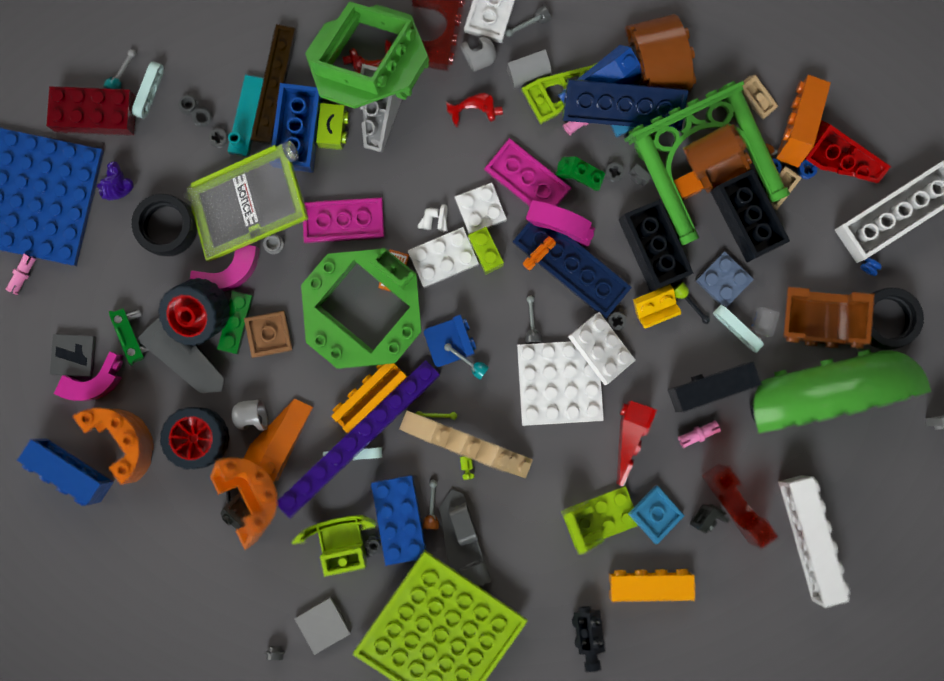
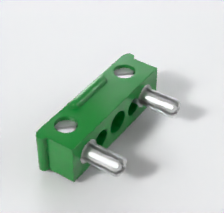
(126, 336)

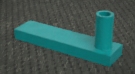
(241, 133)

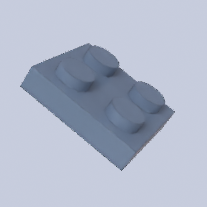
(724, 280)

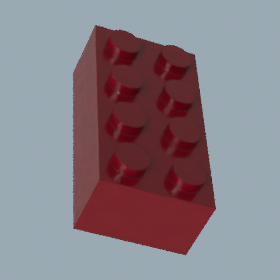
(91, 110)

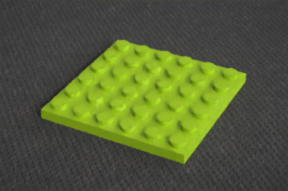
(439, 628)

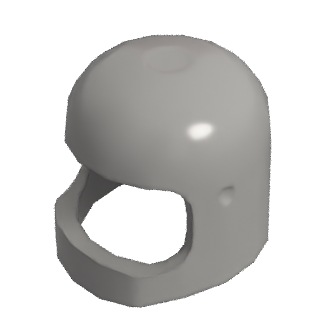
(481, 56)
(247, 412)

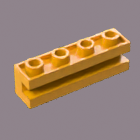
(368, 396)
(652, 586)

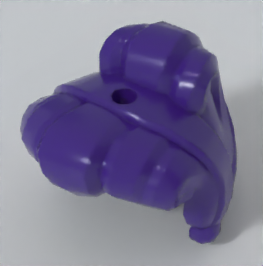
(115, 184)

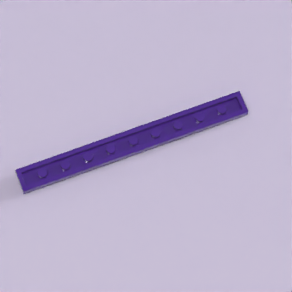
(357, 439)

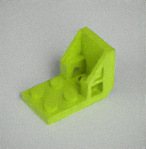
(599, 519)

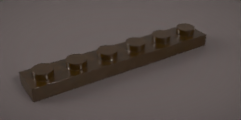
(275, 74)

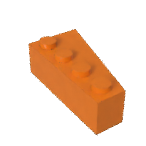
(803, 120)

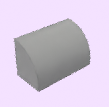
(529, 68)

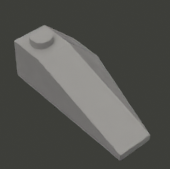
(378, 117)

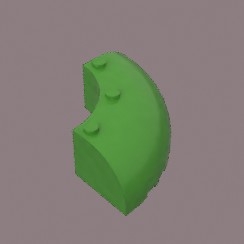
(837, 389)

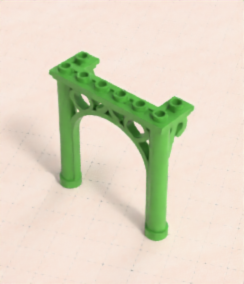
(734, 102)

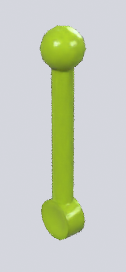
(452, 415)

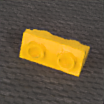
(656, 306)

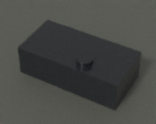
(749, 215)
(655, 245)
(714, 387)

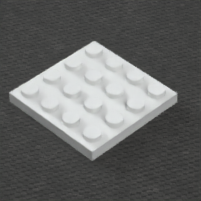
(557, 385)

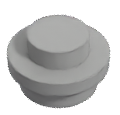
(273, 244)

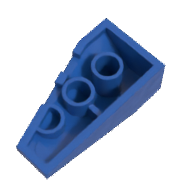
(616, 67)

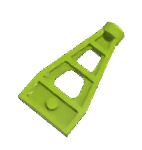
(538, 98)

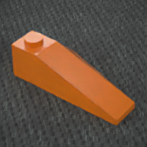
(277, 442)

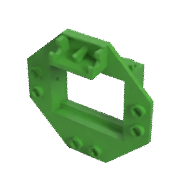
(395, 73)
(331, 337)

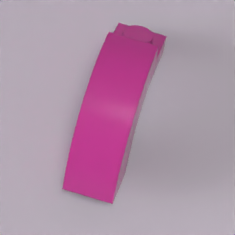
(562, 221)
(237, 273)
(98, 387)

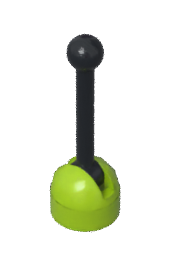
(681, 291)

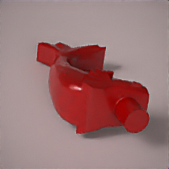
(357, 60)
(482, 101)

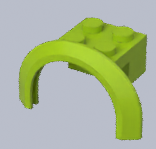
(340, 543)

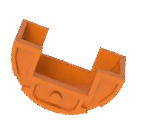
(129, 433)
(256, 490)

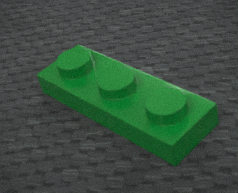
(233, 332)

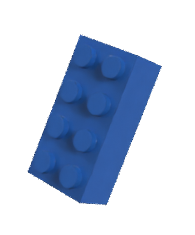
(298, 122)
(65, 471)
(398, 519)

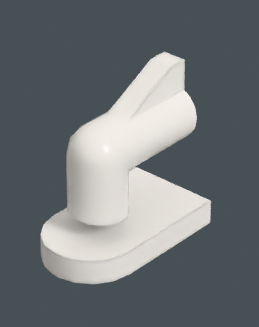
(426, 222)

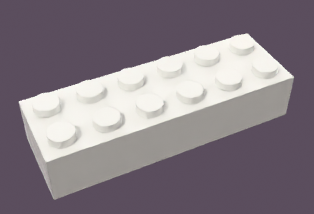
(894, 214)
(814, 540)

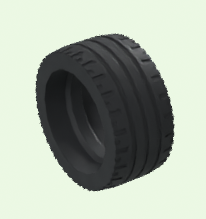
(147, 208)
(913, 316)

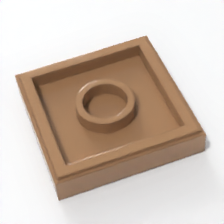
(268, 334)

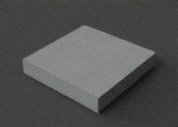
(322, 625)

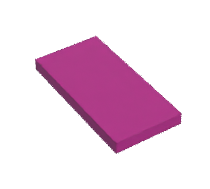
(526, 176)
(344, 220)

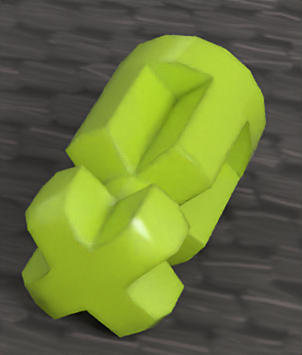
(467, 465)

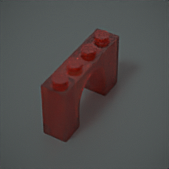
(440, 49)
(724, 486)

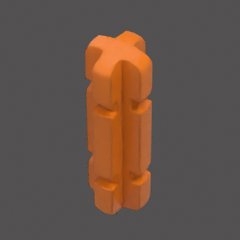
(539, 253)

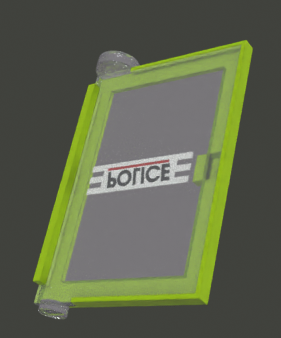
(247, 201)

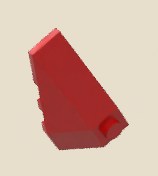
(842, 155)
(634, 423)

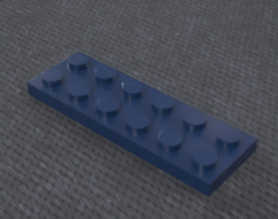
(620, 103)
(575, 268)

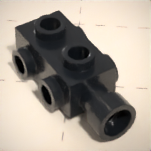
(589, 636)

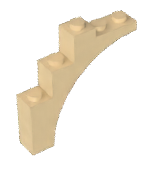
(465, 444)

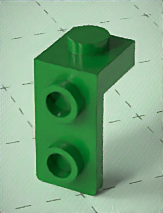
(580, 171)

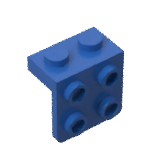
(449, 332)

